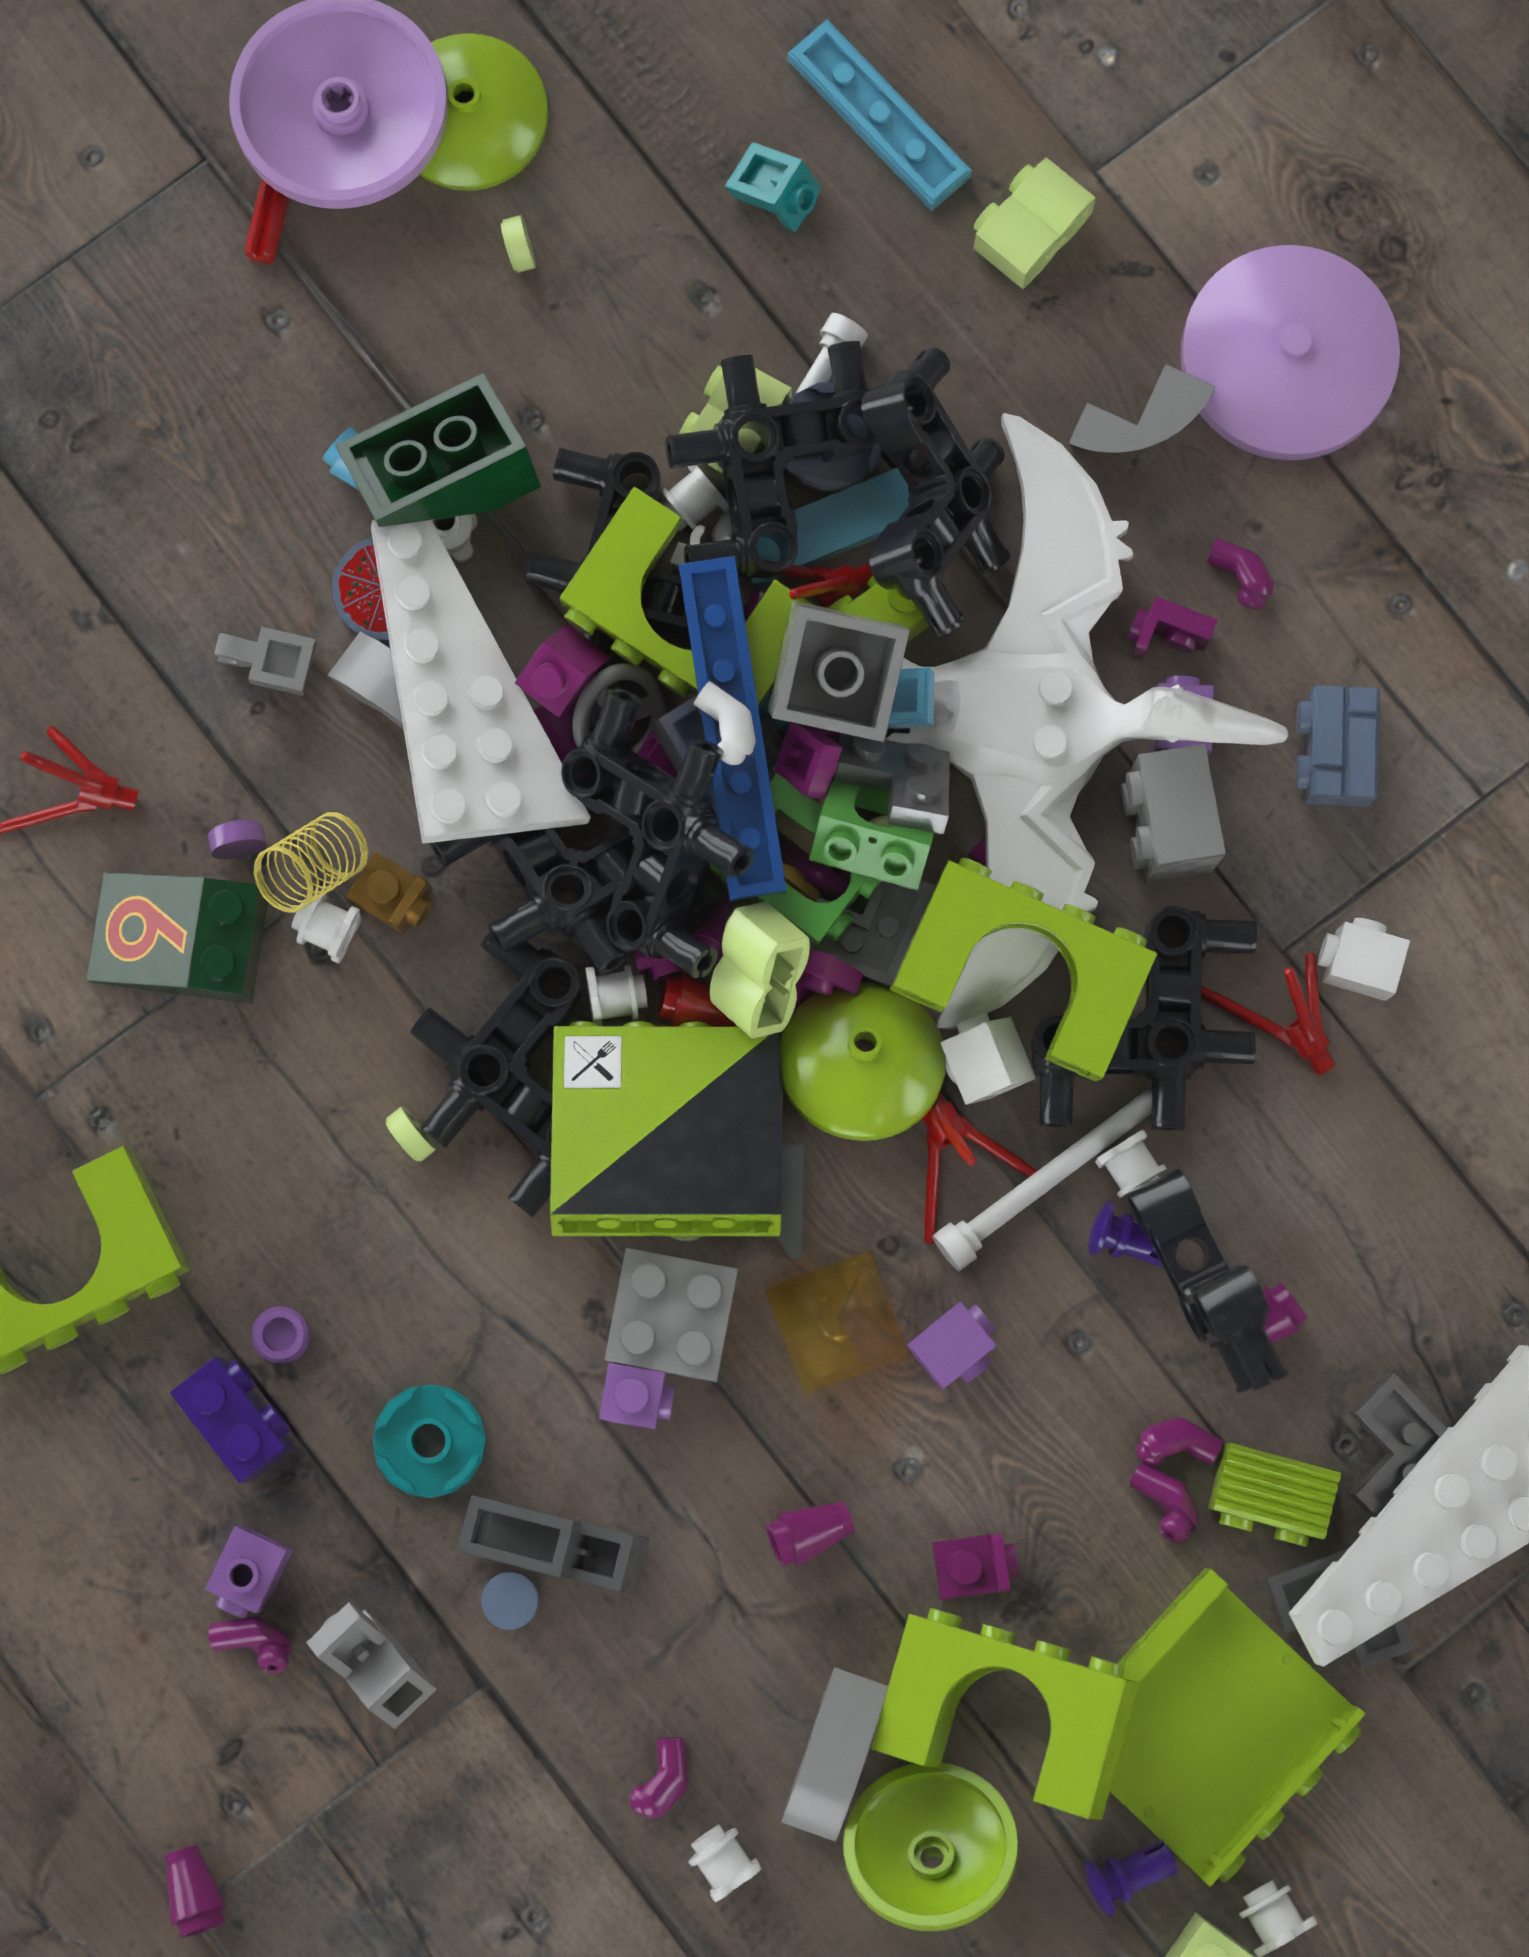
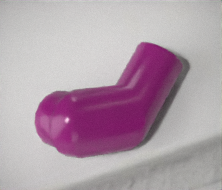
(1249, 570)
(828, 882)
(667, 1784)

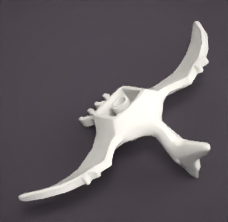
(1037, 720)

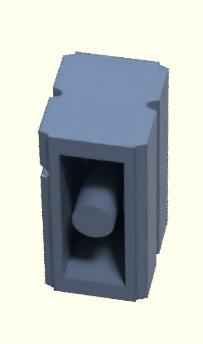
(1340, 746)

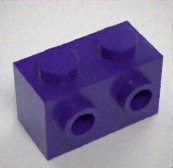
(232, 1418)

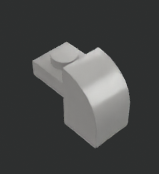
(372, 1664)

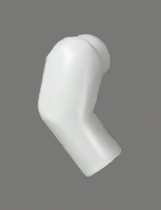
(734, 722)

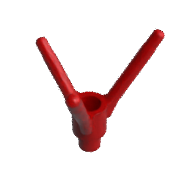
(828, 583)
(95, 785)
(1304, 1033)
(949, 1129)

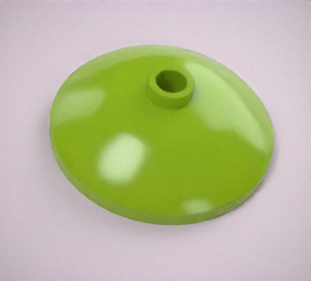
(502, 123)
(854, 1090)
(923, 1815)

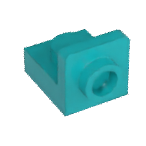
(775, 184)

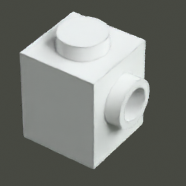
(1363, 958)
(986, 1058)

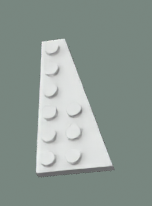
(467, 726)
(1443, 1526)

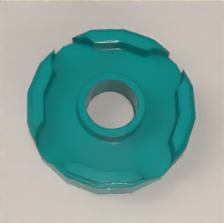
(395, 1441)

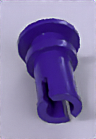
(1120, 1236)
(1130, 1874)

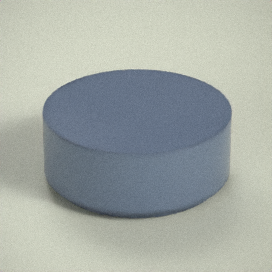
(510, 1600)

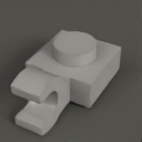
(276, 660)

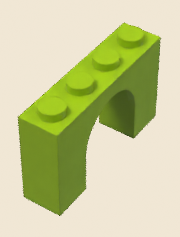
(609, 594)
(1103, 966)
(134, 1259)
(1085, 1705)

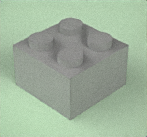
(838, 671)
(1173, 814)
(671, 1315)

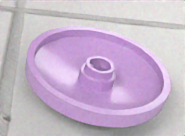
(338, 102)
(1294, 351)

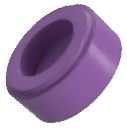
(236, 839)
(280, 1335)

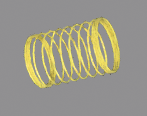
(343, 876)

